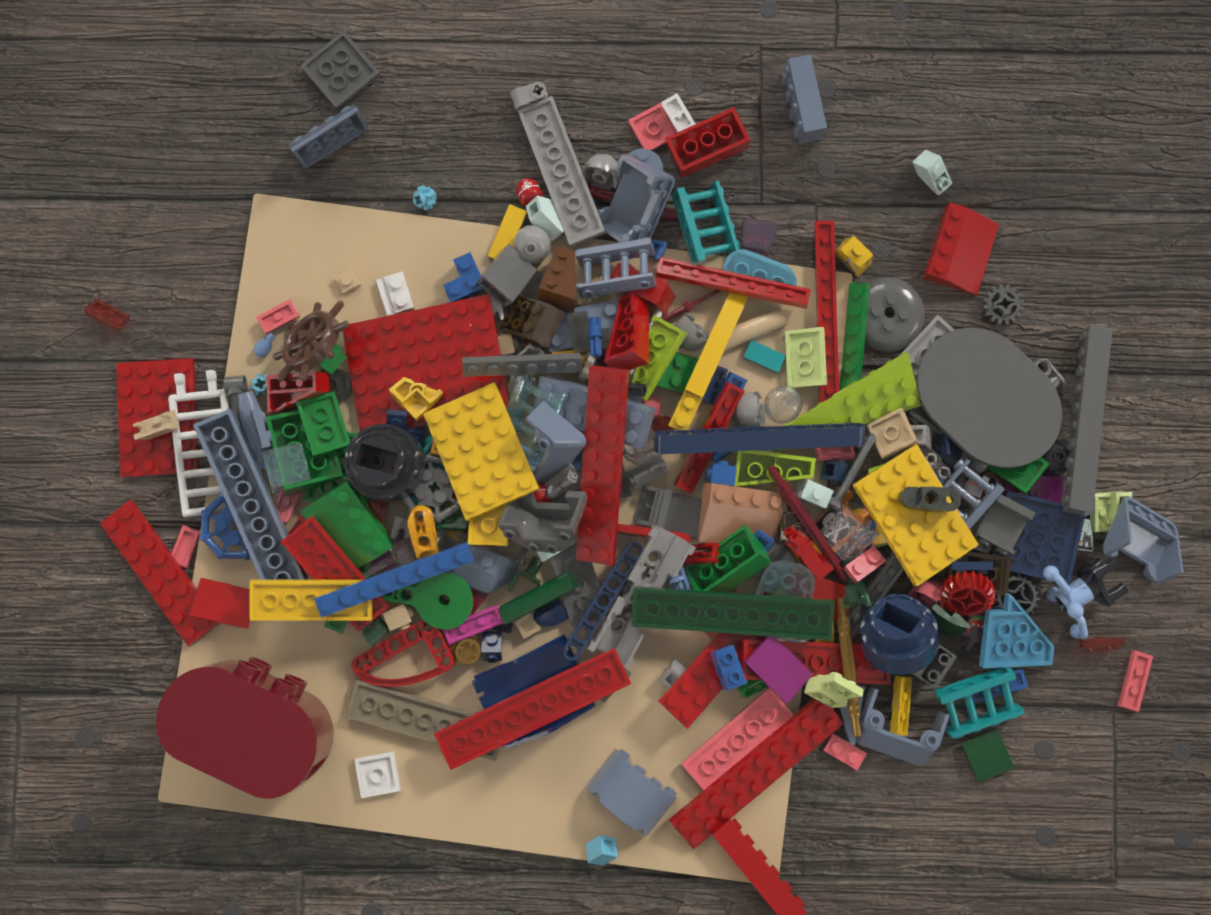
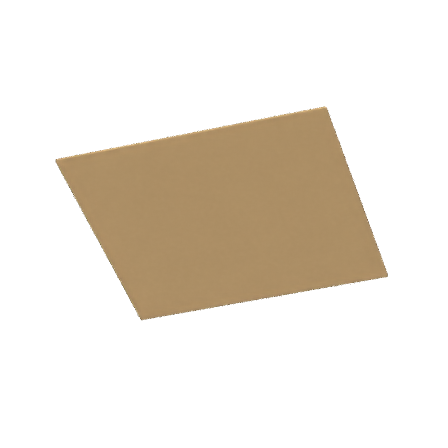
(536, 790)

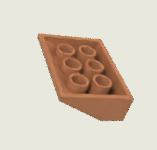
(731, 507)

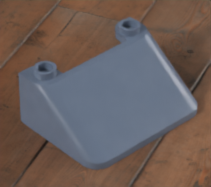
(1146, 539)

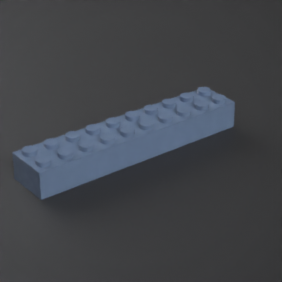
(248, 496)

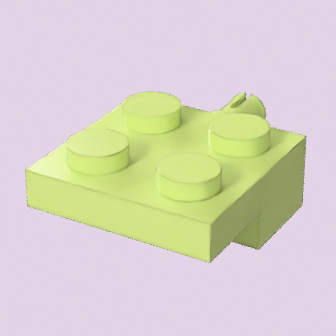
(1105, 509)
(832, 689)

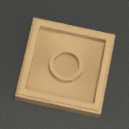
(892, 433)

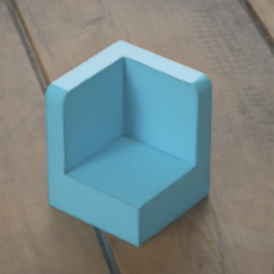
(601, 850)

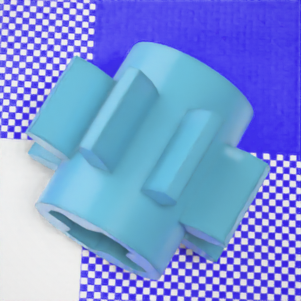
(424, 197)
(257, 382)

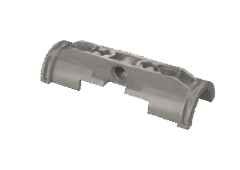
(670, 557)

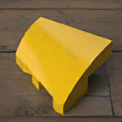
(414, 397)

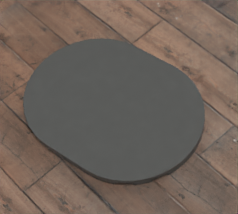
(989, 397)

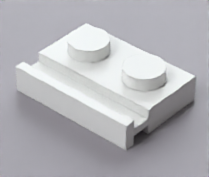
(395, 294)

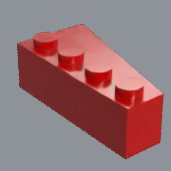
(630, 334)

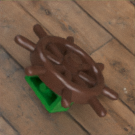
(313, 343)

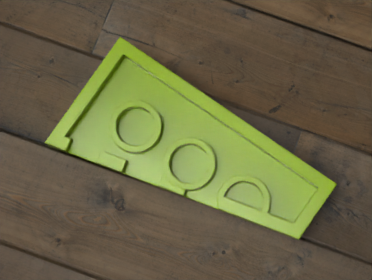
(663, 344)

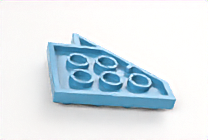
(1013, 639)

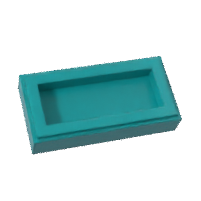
(764, 356)

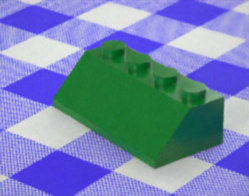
(738, 559)

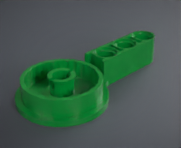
(430, 604)

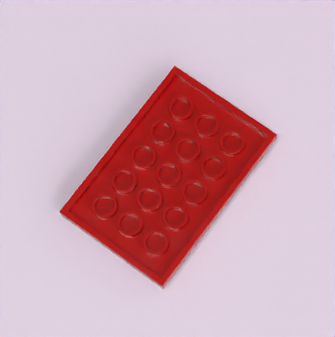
(144, 394)

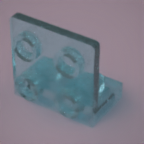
(285, 466)

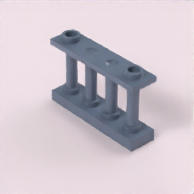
(610, 253)
(978, 506)

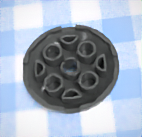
(907, 315)

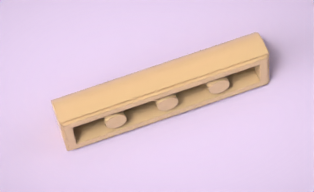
(756, 327)

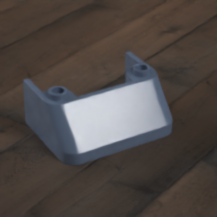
(557, 438)
(895, 745)

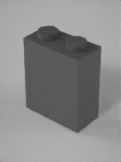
(506, 275)

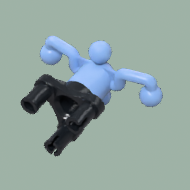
(1083, 590)

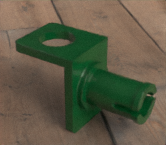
(529, 574)

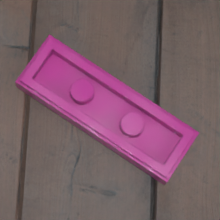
(474, 625)

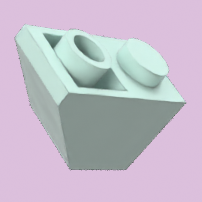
(932, 171)
(544, 215)

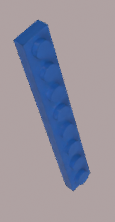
(393, 579)

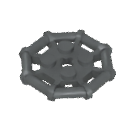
(439, 497)

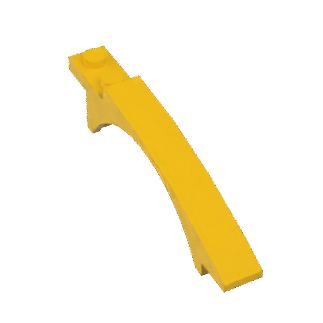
(708, 362)

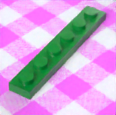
(854, 333)

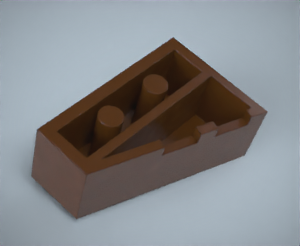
(559, 281)

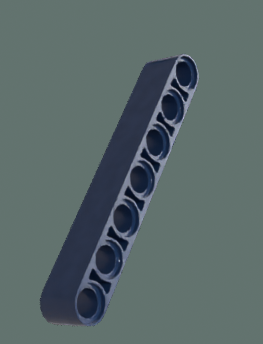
(594, 607)

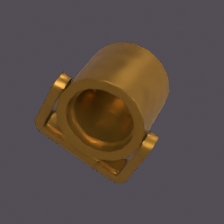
(467, 650)

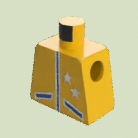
(854, 255)

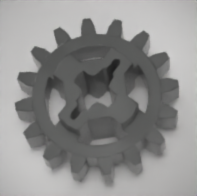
(1002, 297)

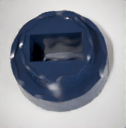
(899, 635)

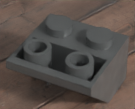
(937, 668)

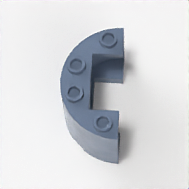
(631, 793)

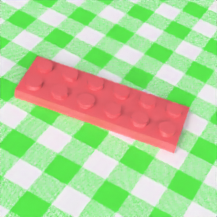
(737, 738)

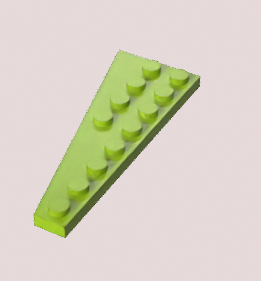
(869, 398)

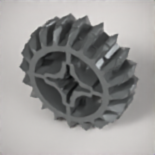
(1018, 588)

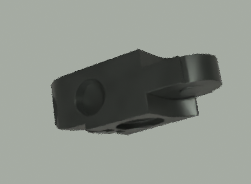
(914, 499)

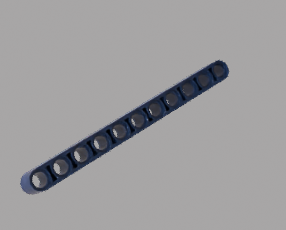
(759, 438)

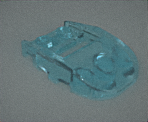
(788, 580)

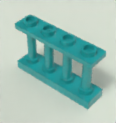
(692, 234)
(969, 686)

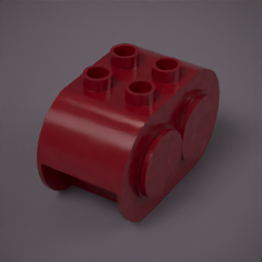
(245, 726)

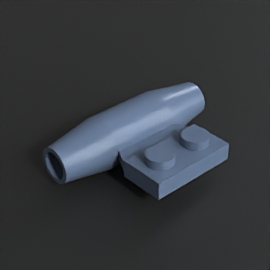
(254, 426)

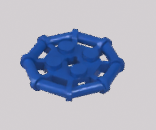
(223, 531)

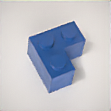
(466, 285)

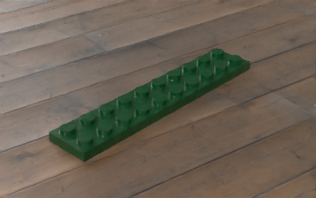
(733, 613)

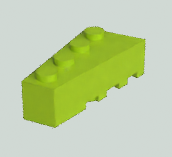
(753, 467)

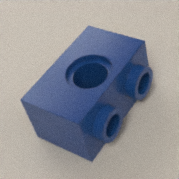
(728, 667)

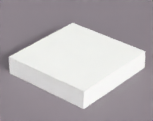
(377, 774)

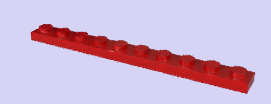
(827, 302)

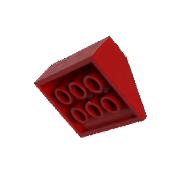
(961, 249)

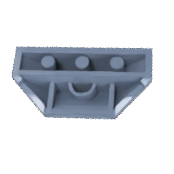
(486, 571)

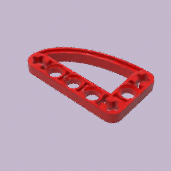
(405, 644)

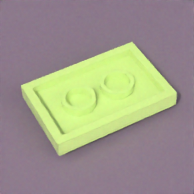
(806, 357)

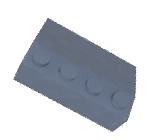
(328, 136)

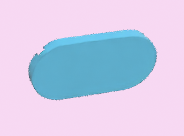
(758, 266)

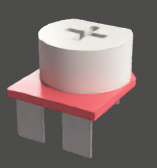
(972, 488)

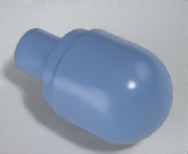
(264, 346)

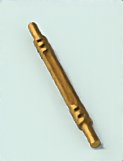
(848, 664)

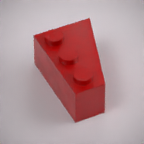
(284, 395)

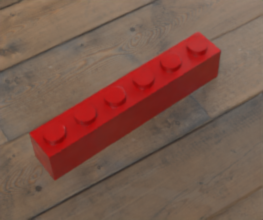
(757, 870)

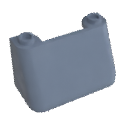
(636, 201)

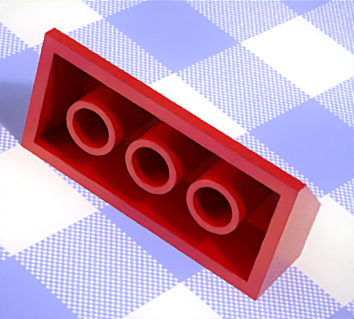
(707, 142)

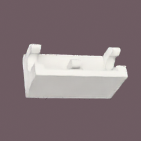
(677, 113)

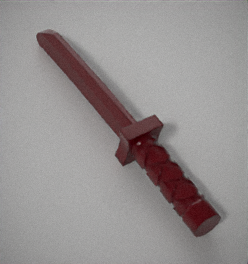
(686, 307)

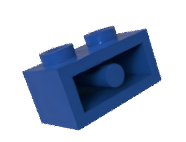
(721, 473)

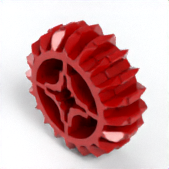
(967, 593)

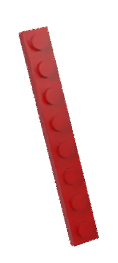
(733, 282)

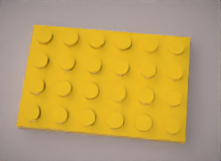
(481, 451)
(918, 538)

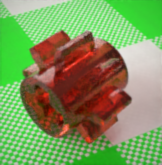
(661, 423)

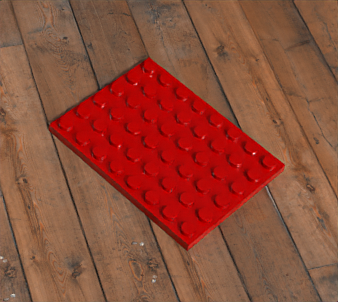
(424, 348)

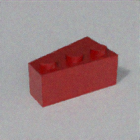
(658, 297)

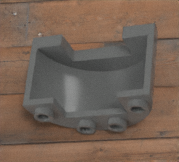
(543, 525)

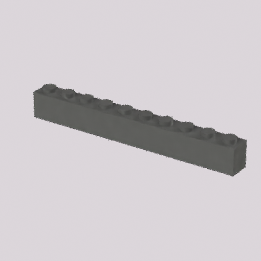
(1087, 421)

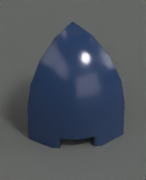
(550, 614)

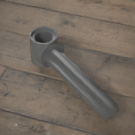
(234, 386)

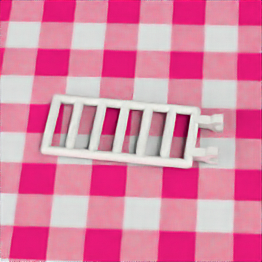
(178, 436)

